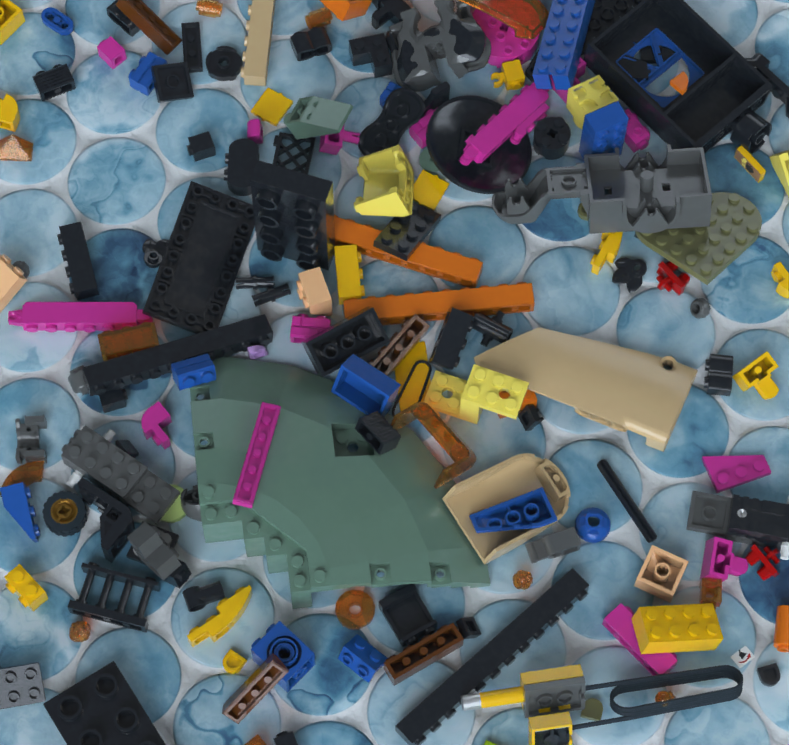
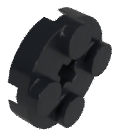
(223, 73)

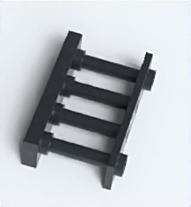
(118, 616)

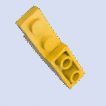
(608, 250)
(228, 612)

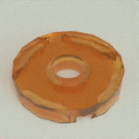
(352, 598)

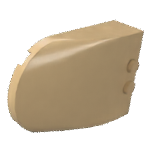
(499, 484)

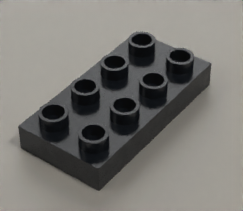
(293, 216)
(102, 712)

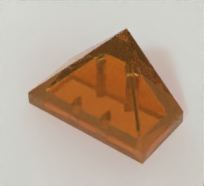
(15, 149)

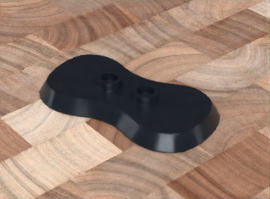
(399, 113)

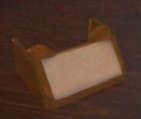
(443, 434)

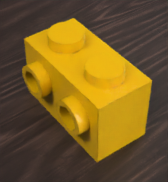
(27, 589)

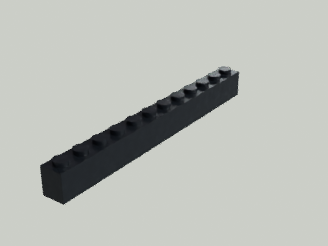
(492, 658)

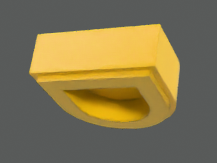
(233, 662)

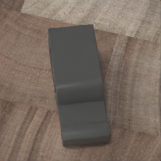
(553, 545)

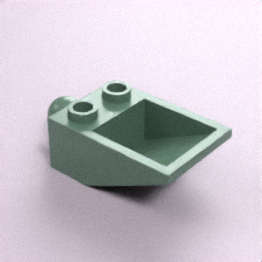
(317, 117)

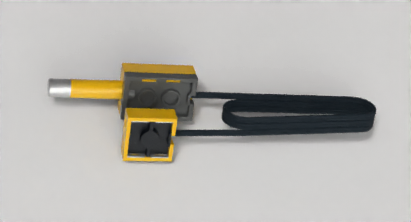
(554, 692)

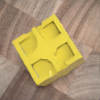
(588, 97)

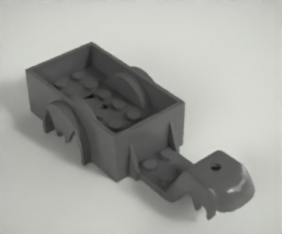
(636, 194)

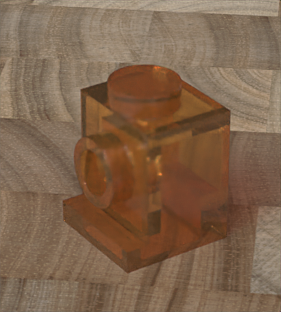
(711, 587)

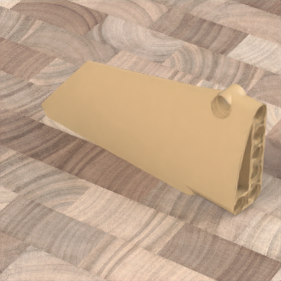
(599, 380)

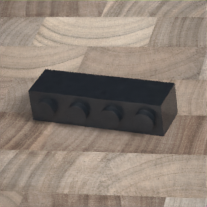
(78, 260)

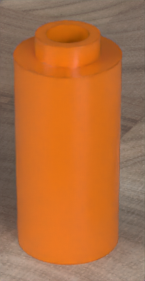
(781, 634)

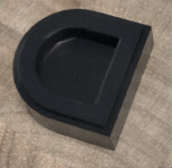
(769, 675)

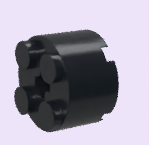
(750, 131)
(551, 137)

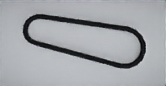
(407, 380)

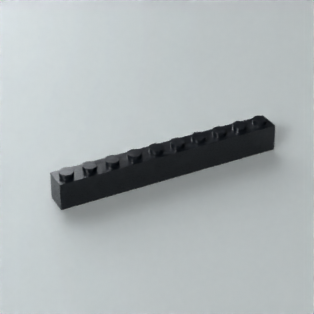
(157, 360)

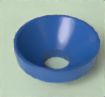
(592, 533)

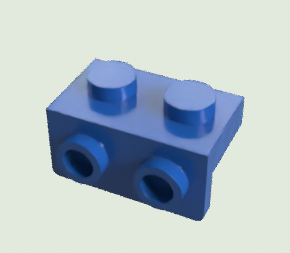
(362, 657)

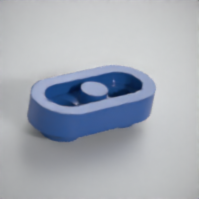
(60, 20)

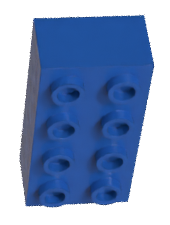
(604, 130)

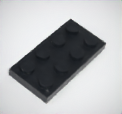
(406, 233)

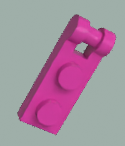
(529, 124)

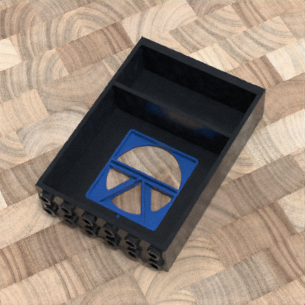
(719, 83)

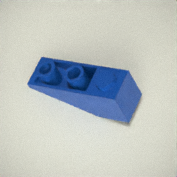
(17, 503)

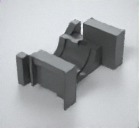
(28, 440)

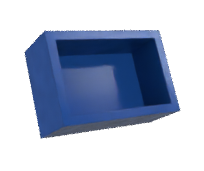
(365, 386)

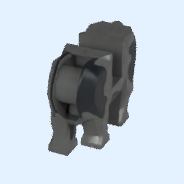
(456, 38)

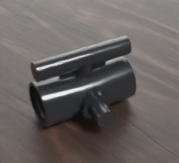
(492, 328)

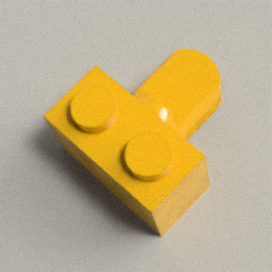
(758, 375)

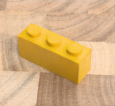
(348, 272)

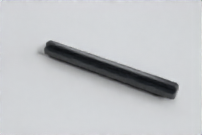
(626, 501)

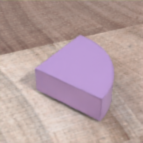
(256, 352)

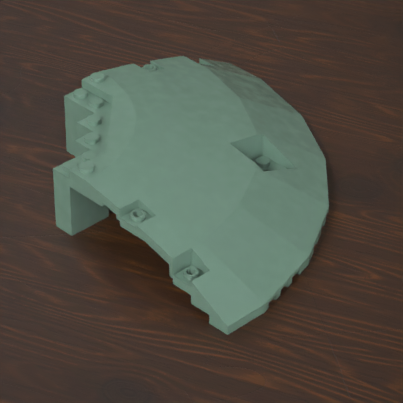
(319, 507)

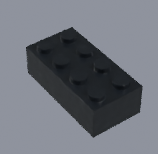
(353, 335)

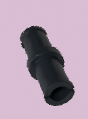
(255, 282)
(271, 294)

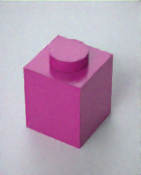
(111, 52)

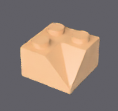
(314, 292)
(661, 573)

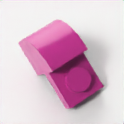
(153, 422)

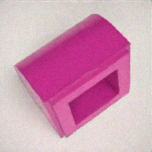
(255, 131)

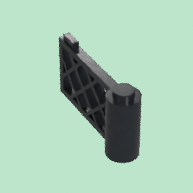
(295, 143)

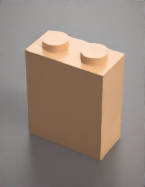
(10, 280)

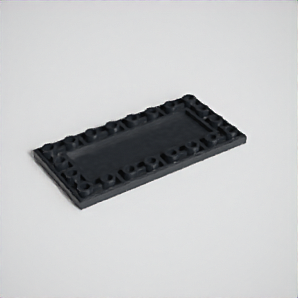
(201, 260)

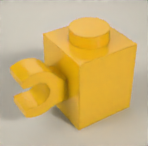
(511, 75)

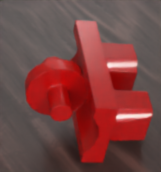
(669, 280)
(756, 555)

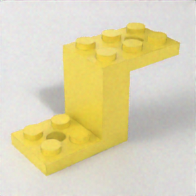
(476, 394)

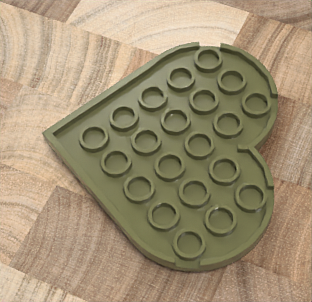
(710, 249)

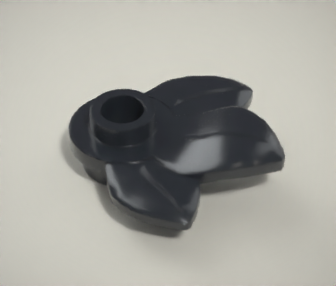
(154, 252)
(627, 274)

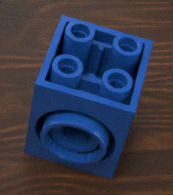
(284, 644)

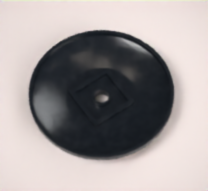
(446, 139)

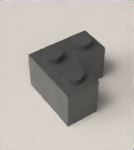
(154, 550)

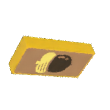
(750, 164)

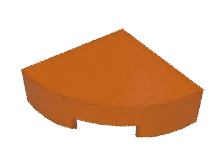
(680, 83)

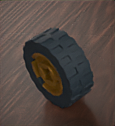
(65, 513)

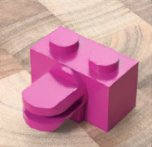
(720, 561)

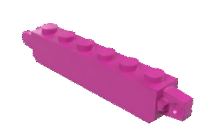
(503, 125)
(77, 316)

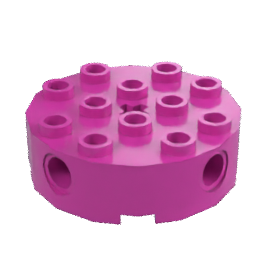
(503, 40)

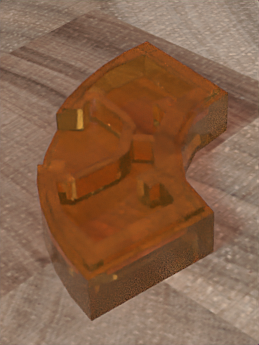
(26, 473)

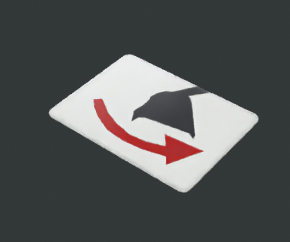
(742, 656)

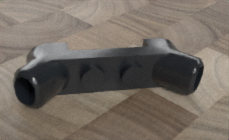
(780, 89)

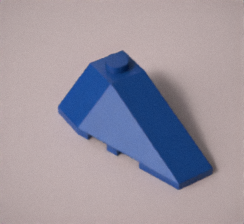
(521, 512)

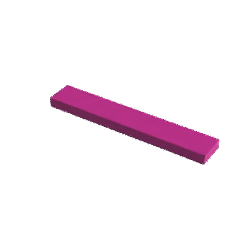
(256, 455)

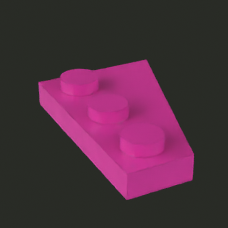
(734, 471)

